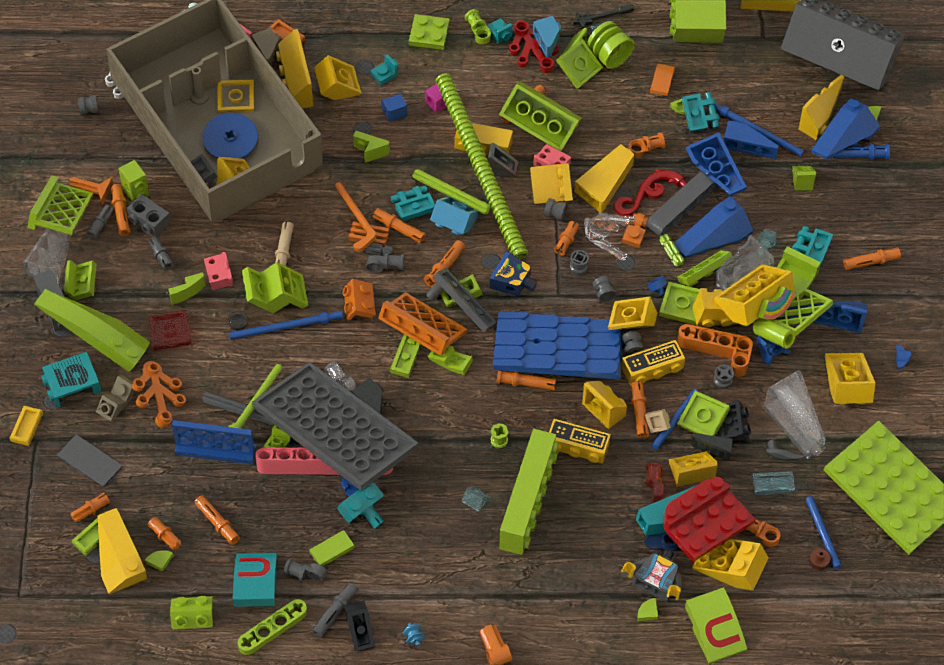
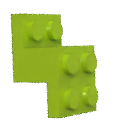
(275, 287)

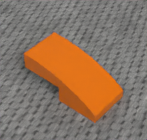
(662, 79)

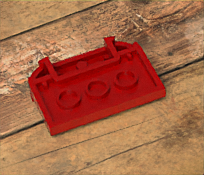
(705, 518)

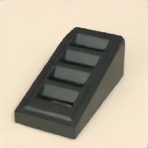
(713, 445)

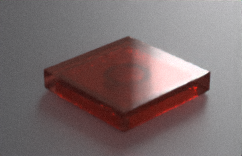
(170, 330)

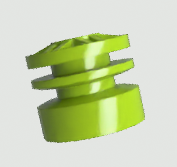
(610, 44)

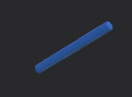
(673, 422)
(823, 532)

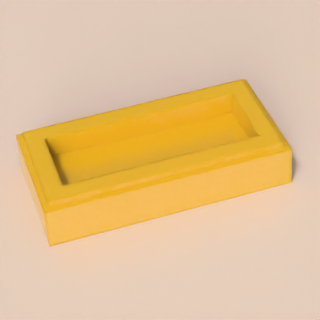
(26, 425)

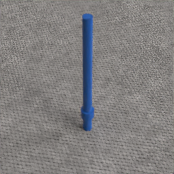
(725, 112)
(322, 318)

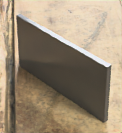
(89, 460)

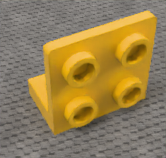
(551, 182)

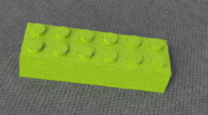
(528, 492)

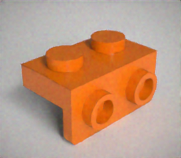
(359, 299)

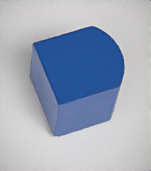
(394, 108)

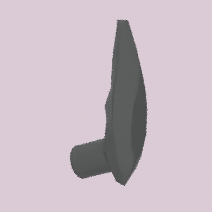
(779, 453)

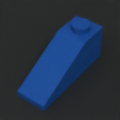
(747, 140)

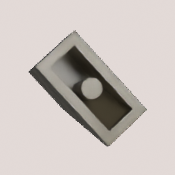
(267, 44)

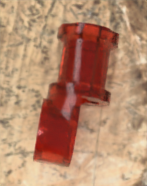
(654, 480)

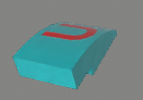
(255, 579)

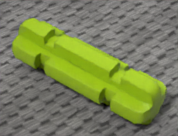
(671, 250)

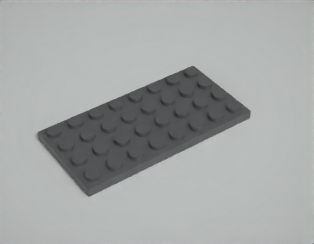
(335, 425)

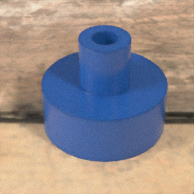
(657, 284)

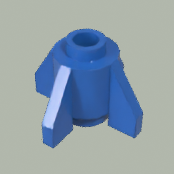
(768, 349)

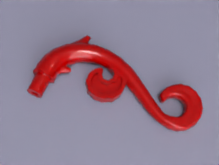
(657, 192)

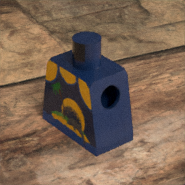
(512, 276)

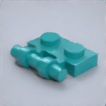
(695, 113)
(415, 206)
(818, 243)

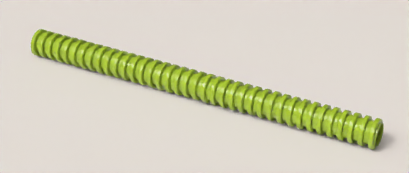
(481, 166)

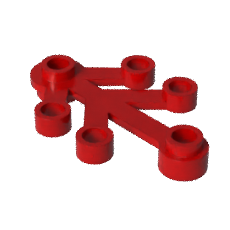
(522, 30)

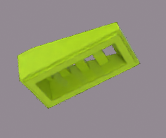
(466, 282)

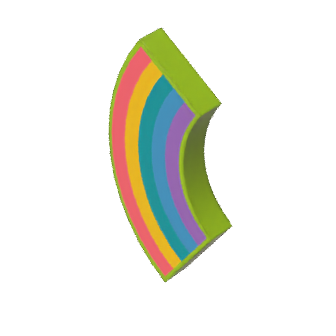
(777, 305)

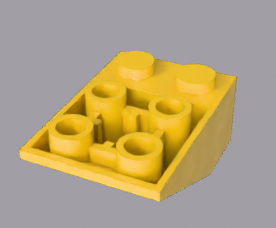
(734, 563)

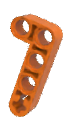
(692, 338)

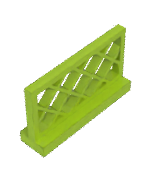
(47, 202)

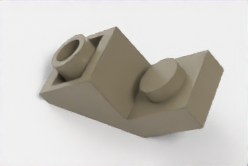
(116, 401)

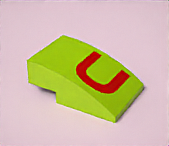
(716, 625)

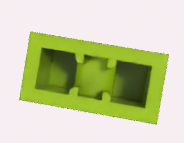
(133, 181)

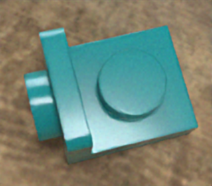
(500, 31)
(386, 71)

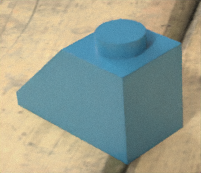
(547, 34)

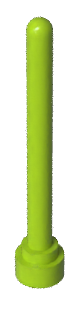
(264, 387)

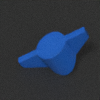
(902, 356)

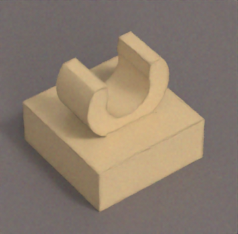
(658, 420)

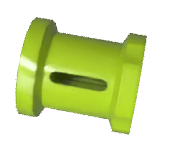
(499, 436)

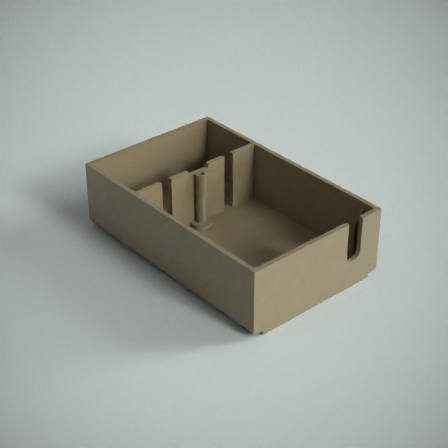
(173, 88)

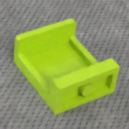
(802, 267)

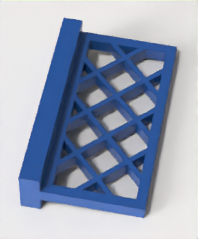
(206, 447)

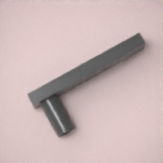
(447, 282)

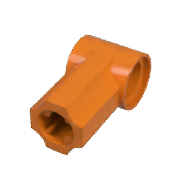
(496, 650)

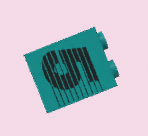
(70, 377)

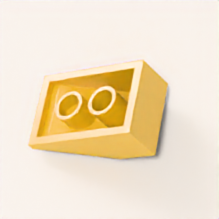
(849, 378)

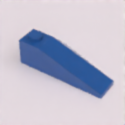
(847, 128)
(716, 162)
(720, 226)
(841, 315)

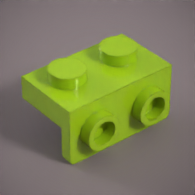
(80, 280)
(191, 612)

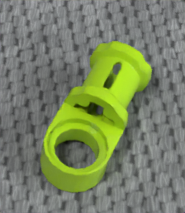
(481, 27)

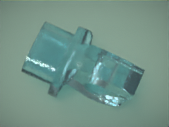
(767, 238)

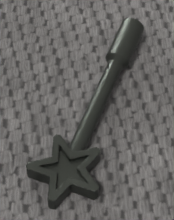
(585, 19)

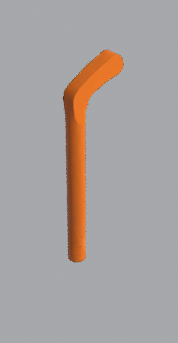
(371, 234)

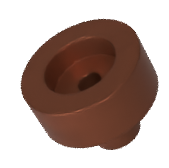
(819, 559)

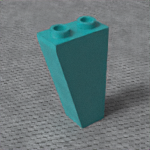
(651, 516)

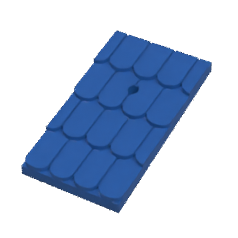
(557, 345)

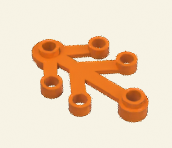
(153, 371)

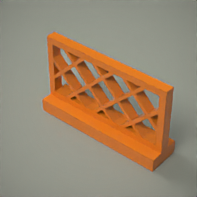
(421, 331)

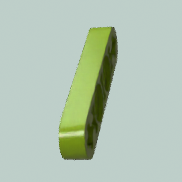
(275, 630)

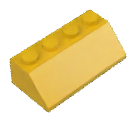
(295, 69)
(744, 298)

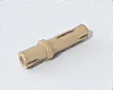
(282, 253)

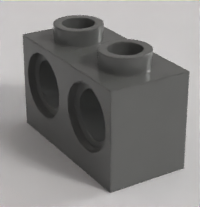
(148, 216)

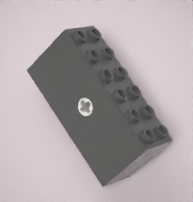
(843, 42)

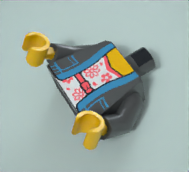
(656, 575)

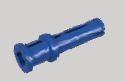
(866, 152)

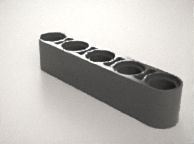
(681, 204)

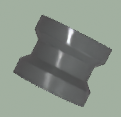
(723, 371)

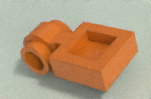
(635, 234)

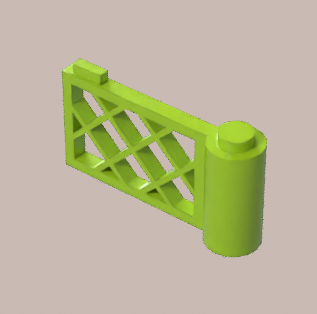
(779, 330)

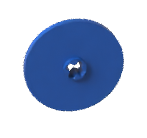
(230, 124)

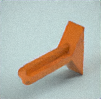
(101, 189)

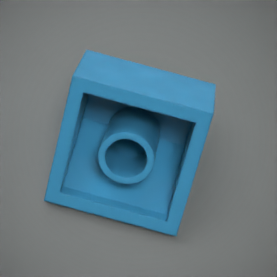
(454, 215)

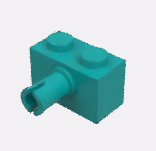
(362, 504)

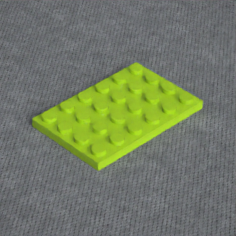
(891, 486)

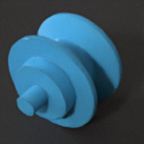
(413, 634)

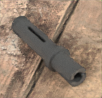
(335, 609)

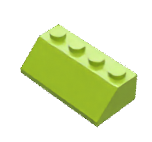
(540, 116)

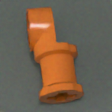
(647, 143)
(760, 529)

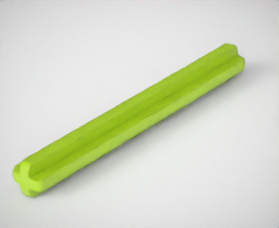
(451, 191)

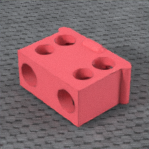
(552, 157)
(219, 271)

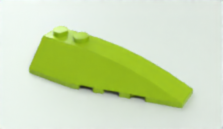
(96, 328)

